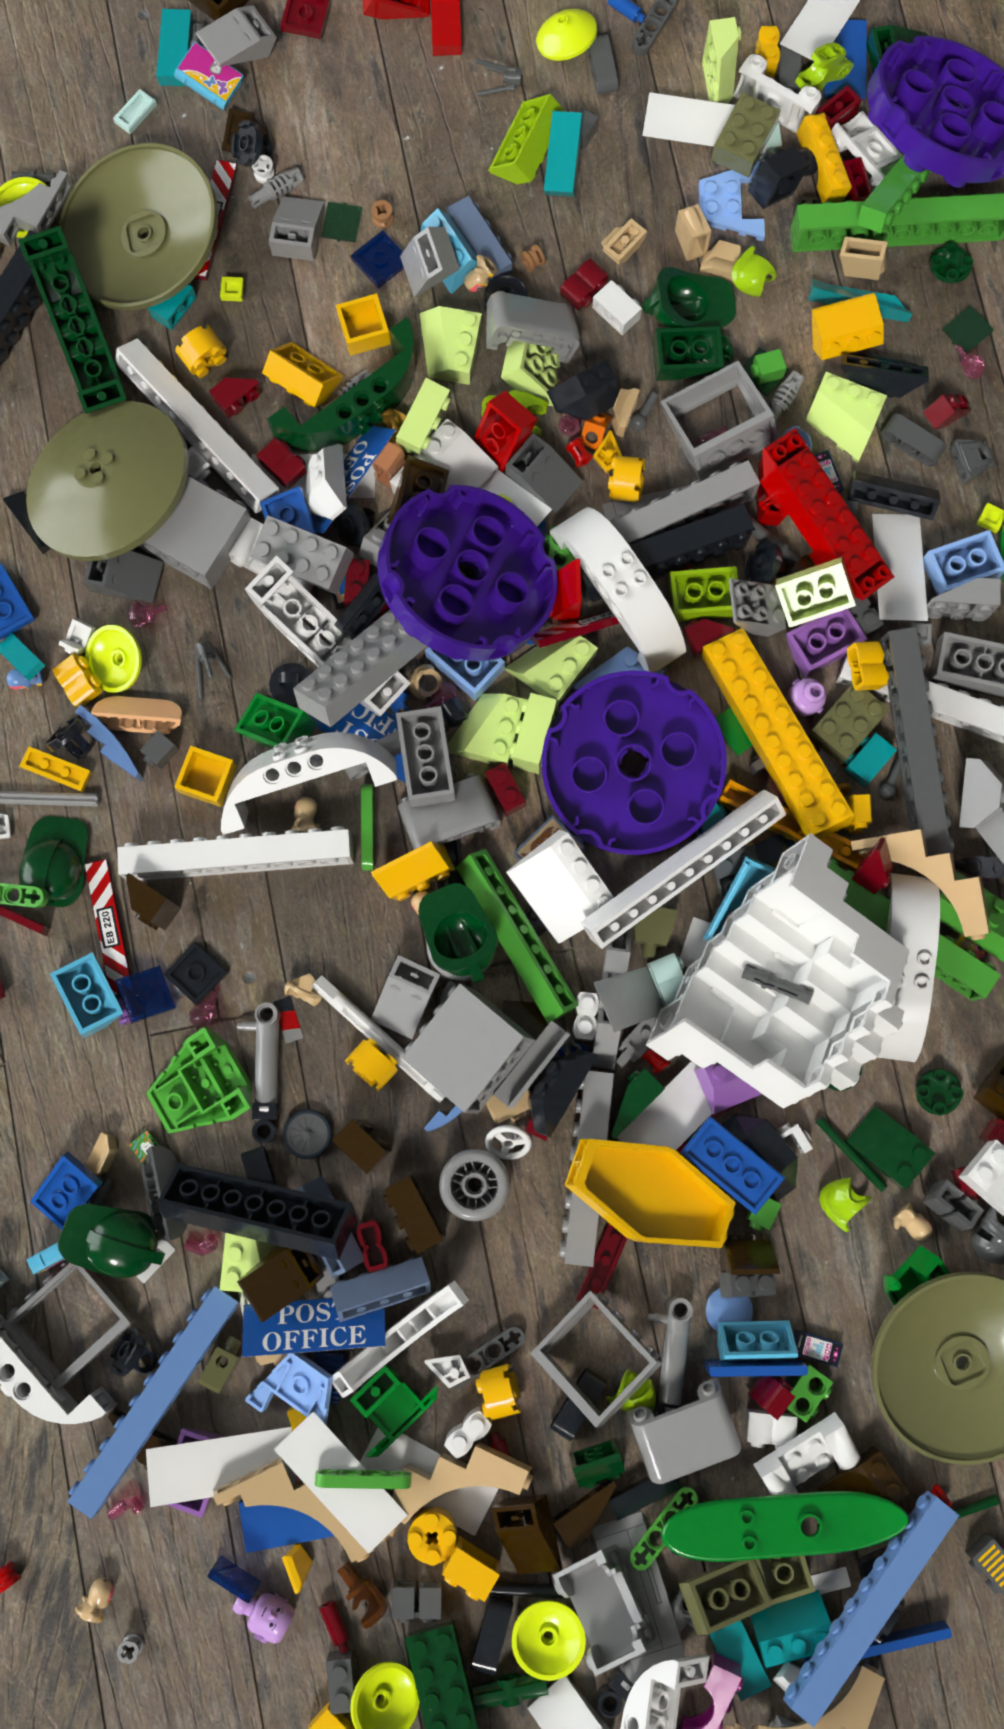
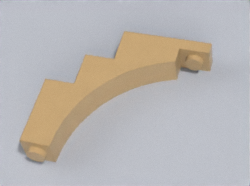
(965, 894)
(485, 1468)
(274, 1487)
(851, 1707)

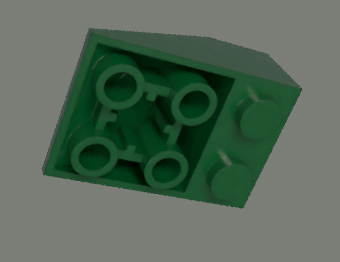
(883, 37)

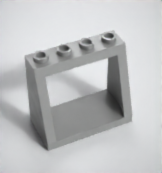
(733, 444)

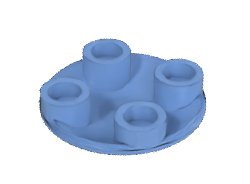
(727, 1309)

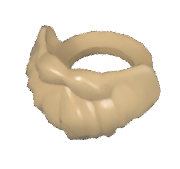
(414, 680)
(302, 989)

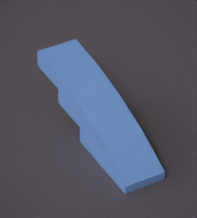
(112, 747)

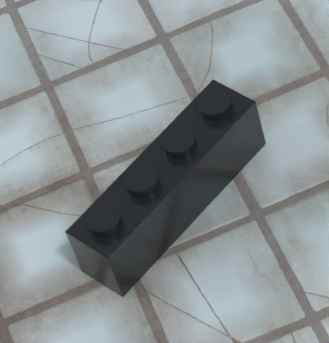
(893, 495)

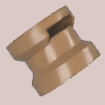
(384, 219)
(532, 258)

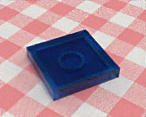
(379, 259)
(145, 994)
(234, 1579)

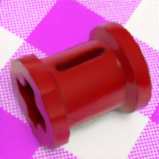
(573, 448)
(656, 1061)

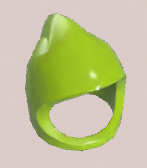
(751, 272)
(841, 1202)
(644, 1396)

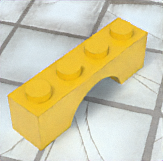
(832, 177)

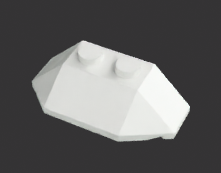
(326, 483)

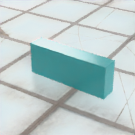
(174, 43)
(563, 153)
(735, 1645)

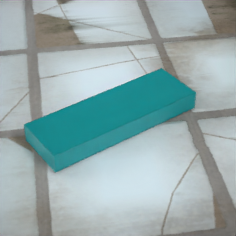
(20, 657)

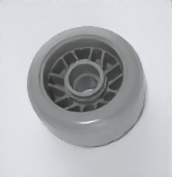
(460, 1198)

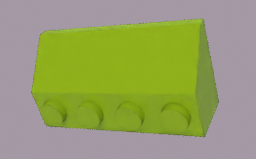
(526, 141)

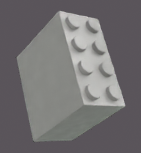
(199, 533)
(467, 1048)

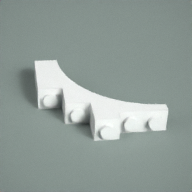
(399, 1337)

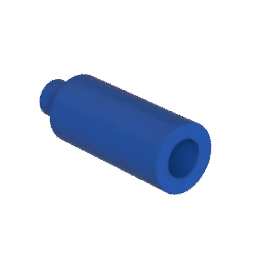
(628, 9)

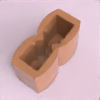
(389, 463)

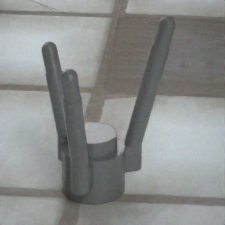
(512, 76)
(205, 655)

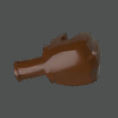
(364, 1591)

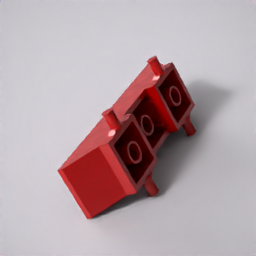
(806, 494)

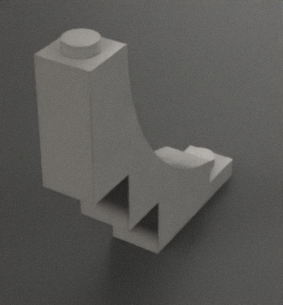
(35, 209)
(606, 1040)

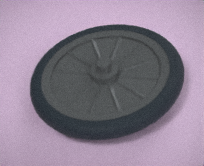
(307, 1134)

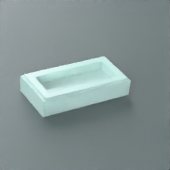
(135, 111)

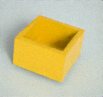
(363, 324)
(205, 776)
(471, 1569)

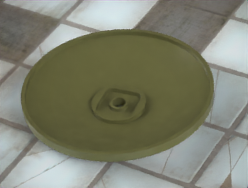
(122, 198)
(123, 503)
(921, 1392)

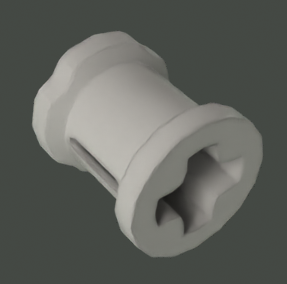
(129, 1641)

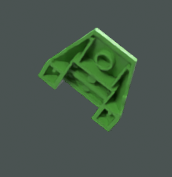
(201, 1085)

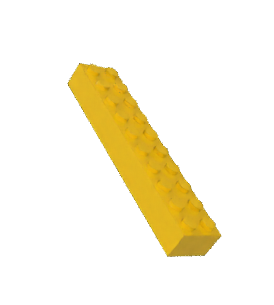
(777, 735)

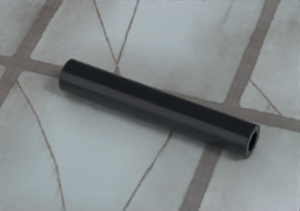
(525, 1590)

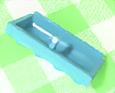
(747, 876)

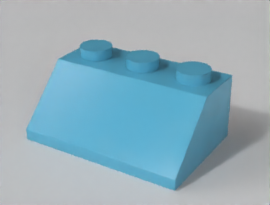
(463, 251)
(87, 995)
(756, 1341)

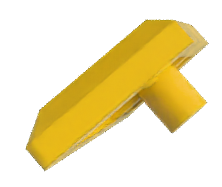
(606, 451)
(297, 1566)

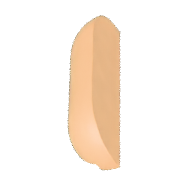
(138, 714)

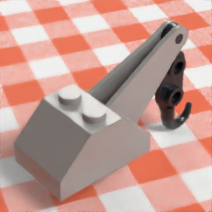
(983, 810)

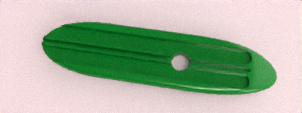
(772, 1526)

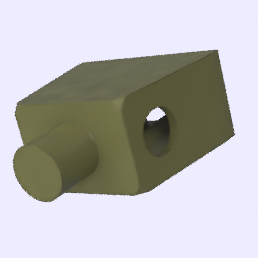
(654, 931)
(216, 1377)

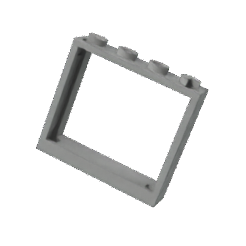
(32, 1349)
(541, 1355)

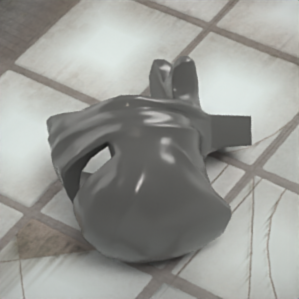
(989, 1238)

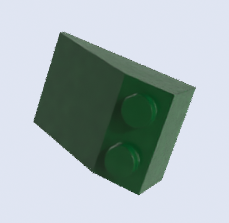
(686, 352)
(634, 1100)
(890, 1148)
(597, 1463)

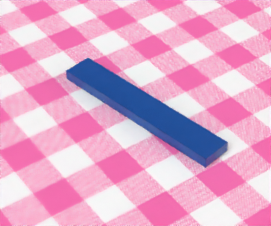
(907, 1638)

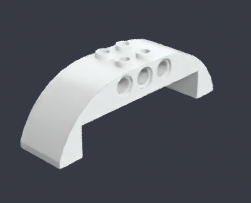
(623, 586)
(311, 626)
(301, 762)
(916, 925)
(41, 1397)
(656, 1693)

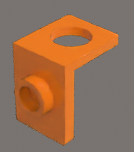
(597, 425)

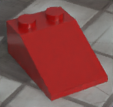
(396, 9)
(504, 428)
(568, 596)

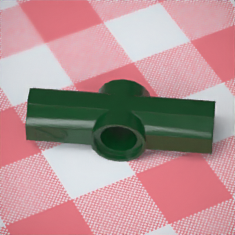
(508, 1690)

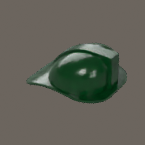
(690, 300)
(55, 859)
(457, 931)
(109, 1240)

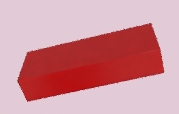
(446, 27)

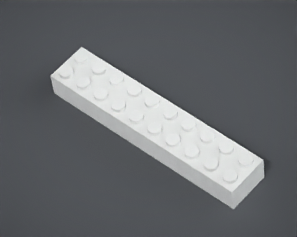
(236, 855)

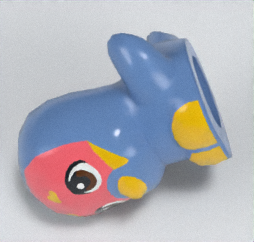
(17, 681)

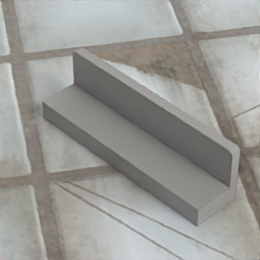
(531, 1065)

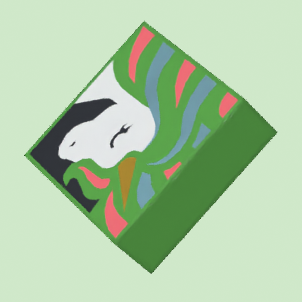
(142, 1143)

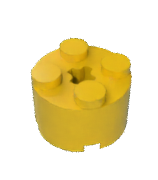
(201, 350)
(627, 479)
(372, 1064)
(499, 1392)
(432, 1549)

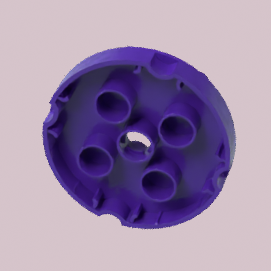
(941, 108)
(443, 607)
(649, 717)

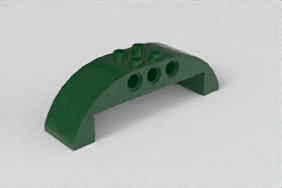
(74, 319)
(358, 407)

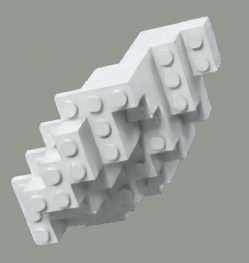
(807, 935)

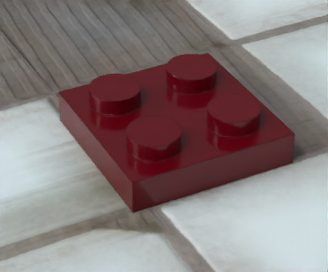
(305, 17)

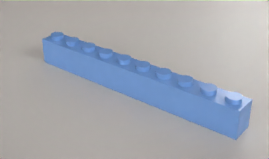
(153, 1403)
(869, 1609)

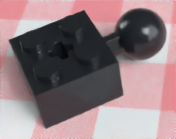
(781, 175)

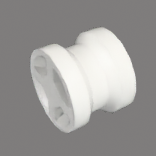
(266, 164)

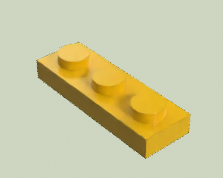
(55, 769)

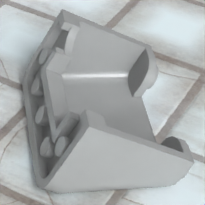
(531, 322)
(452, 819)
(686, 1436)
(608, 1608)

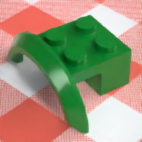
(917, 1269)
(390, 1405)

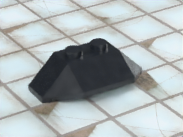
(884, 374)
(587, 392)
(558, 1089)
(769, 1145)

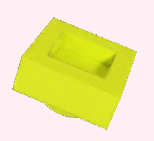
(232, 289)
(991, 518)

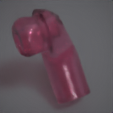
(204, 1247)
(125, 1504)

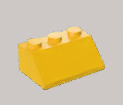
(847, 326)
(301, 374)
(414, 871)

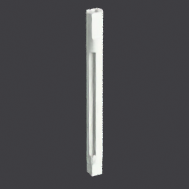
(371, 1030)

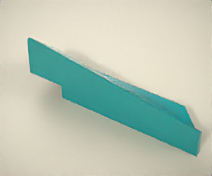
(889, 305)

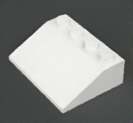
(457, 453)
(560, 885)

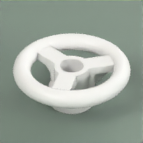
(509, 1138)

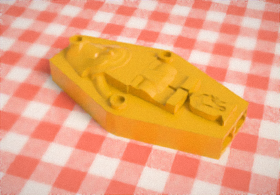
(650, 1193)

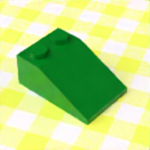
(273, 722)

